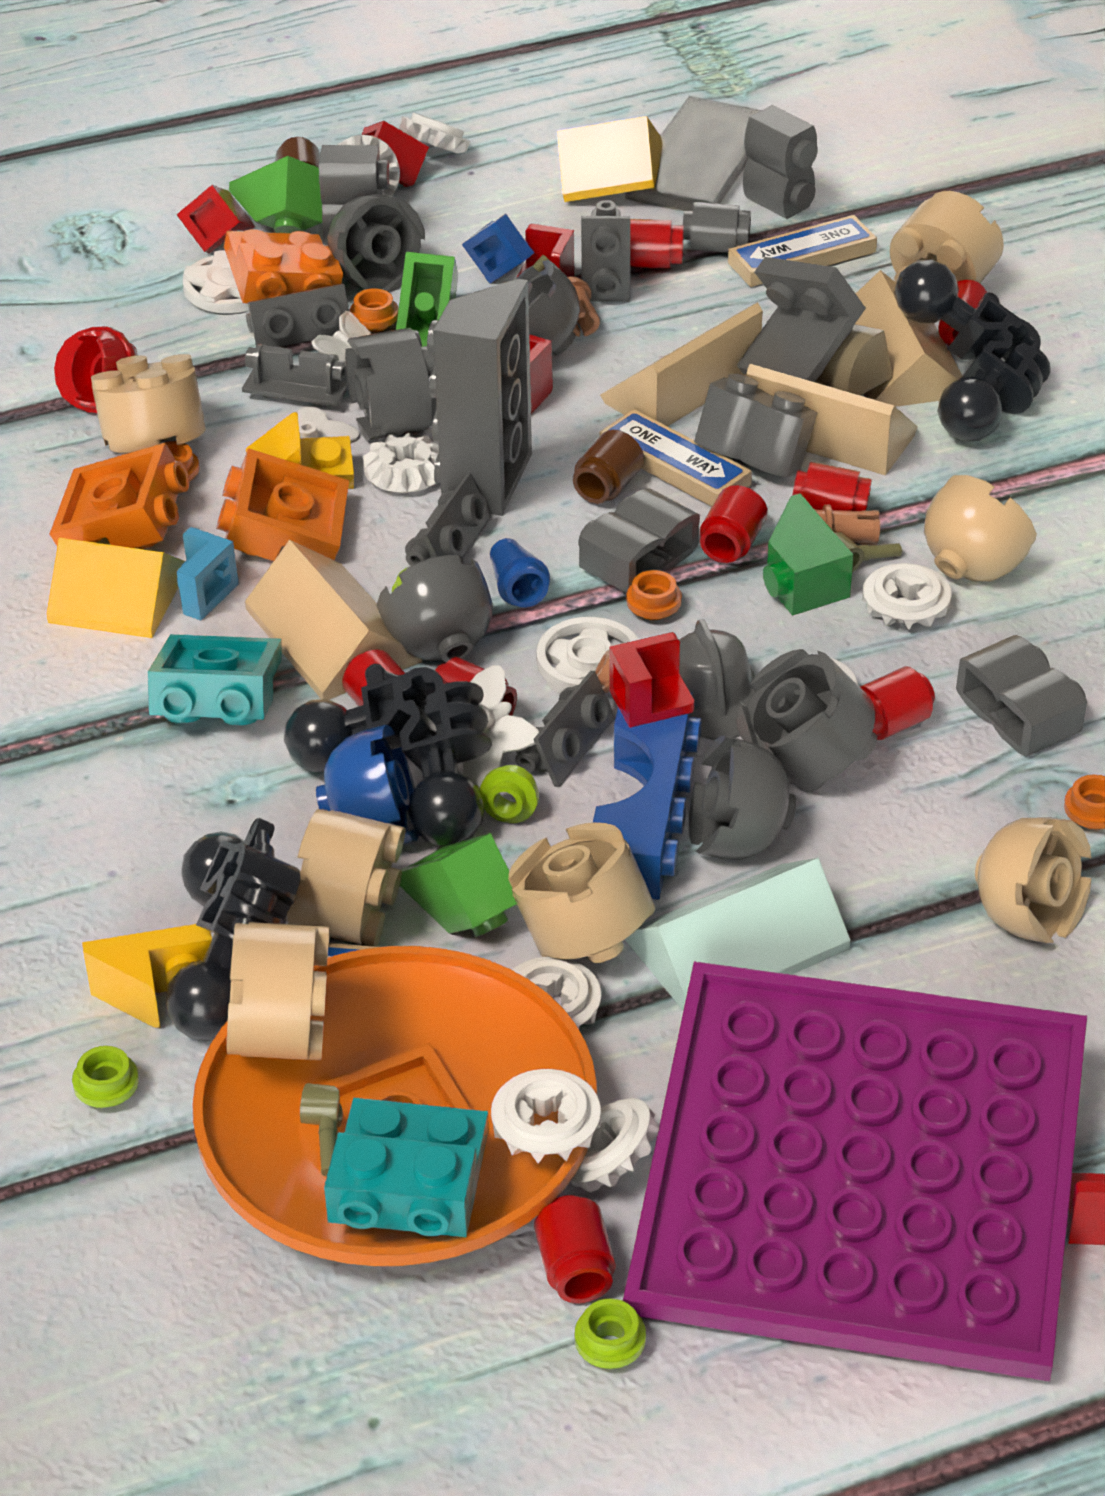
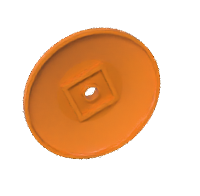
(394, 1030)

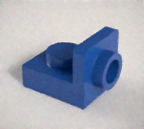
(497, 248)

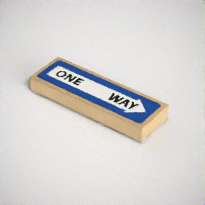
(818, 244)
(680, 459)

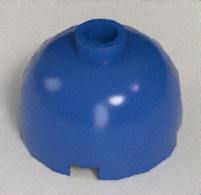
(369, 780)

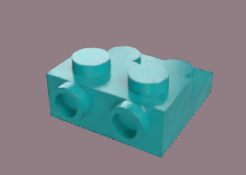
(214, 678)
(406, 1167)

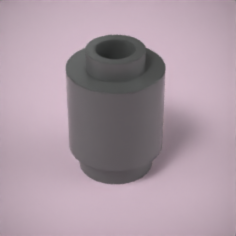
(716, 227)

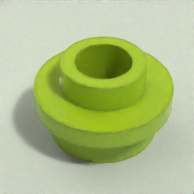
(516, 782)
(105, 1077)
(615, 1319)

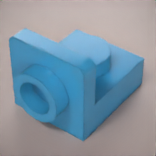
(207, 572)

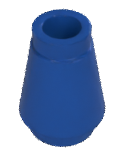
(518, 574)

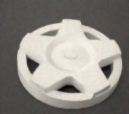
(218, 284)
(581, 654)

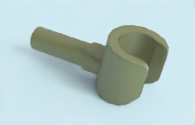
(866, 552)
(322, 1107)

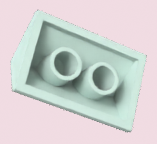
(762, 923)

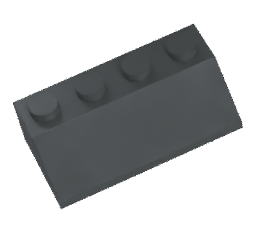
(483, 391)

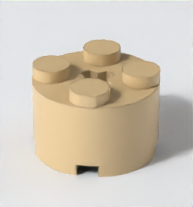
(950, 232)
(148, 403)
(347, 875)
(581, 893)
(277, 991)

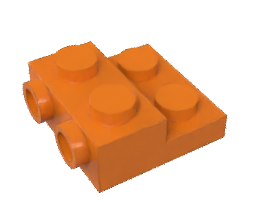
(279, 263)
(123, 499)
(282, 503)

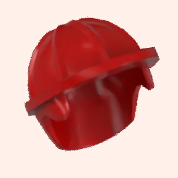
(85, 355)

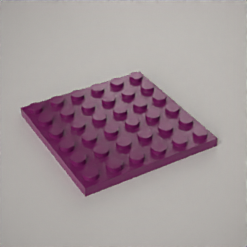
(863, 1170)

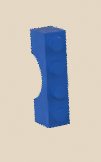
(659, 761)

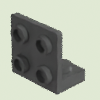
(810, 320)

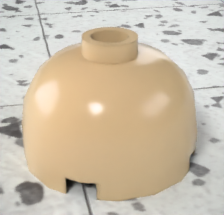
(975, 532)
(1034, 877)

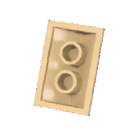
(916, 351)
(683, 377)
(846, 424)
(320, 617)

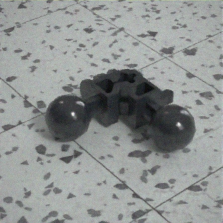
(975, 402)
(434, 726)
(235, 885)

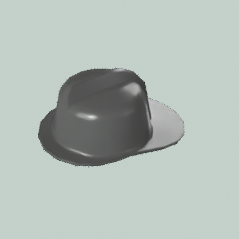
(717, 676)

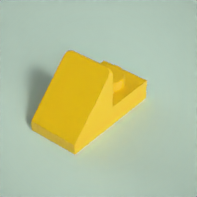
(321, 453)
(136, 966)

